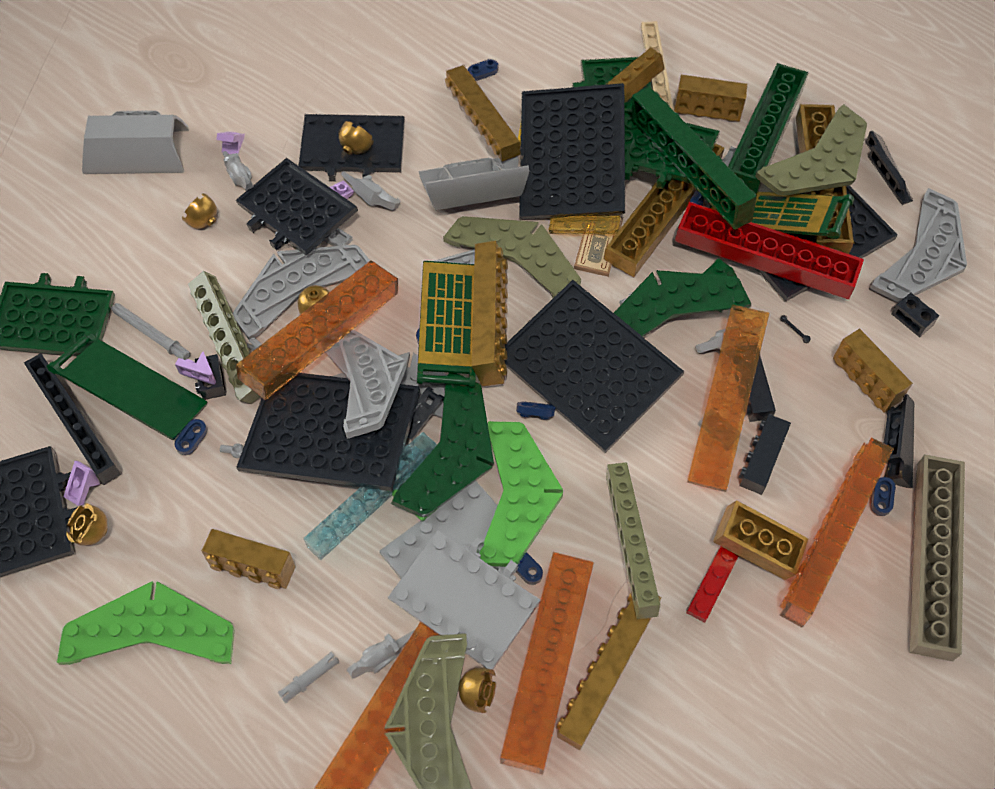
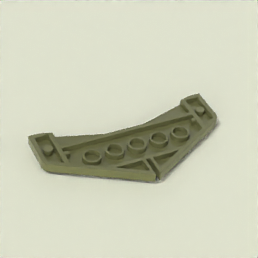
(826, 166)
(533, 252)
(426, 712)

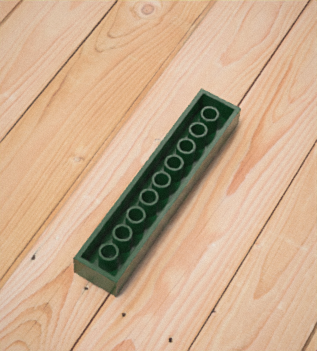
(768, 124)
(693, 158)

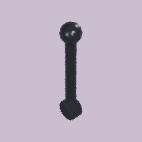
(806, 339)

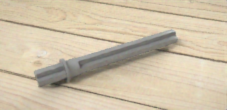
(171, 346)

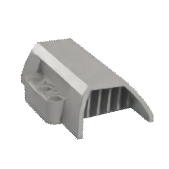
(131, 143)
(474, 182)

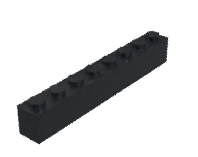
(72, 419)

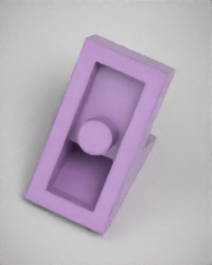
(231, 141)
(199, 370)
(79, 483)

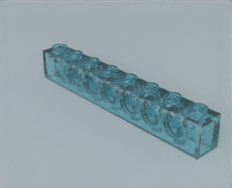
(364, 502)

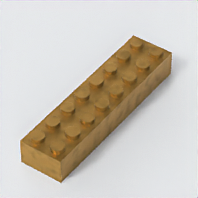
(489, 314)

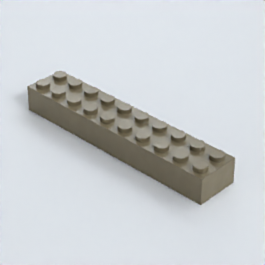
(938, 559)

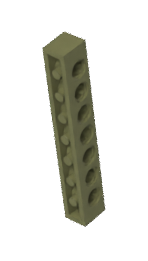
(223, 330)
(632, 541)

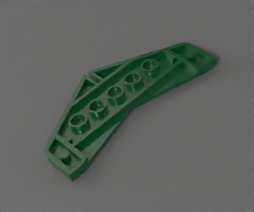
(679, 295)
(457, 459)

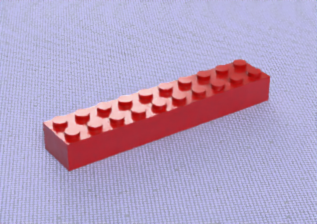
(770, 251)

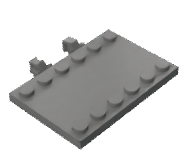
(460, 519)
(462, 594)

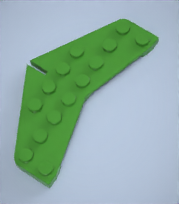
(527, 496)
(138, 619)

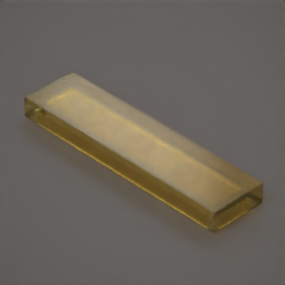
(585, 225)

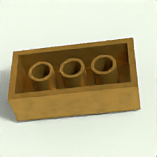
(710, 98)
(872, 370)
(761, 540)
(248, 559)

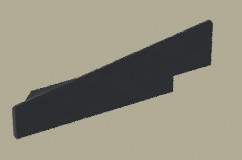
(885, 165)
(900, 436)

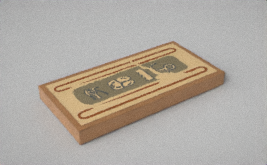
(591, 253)

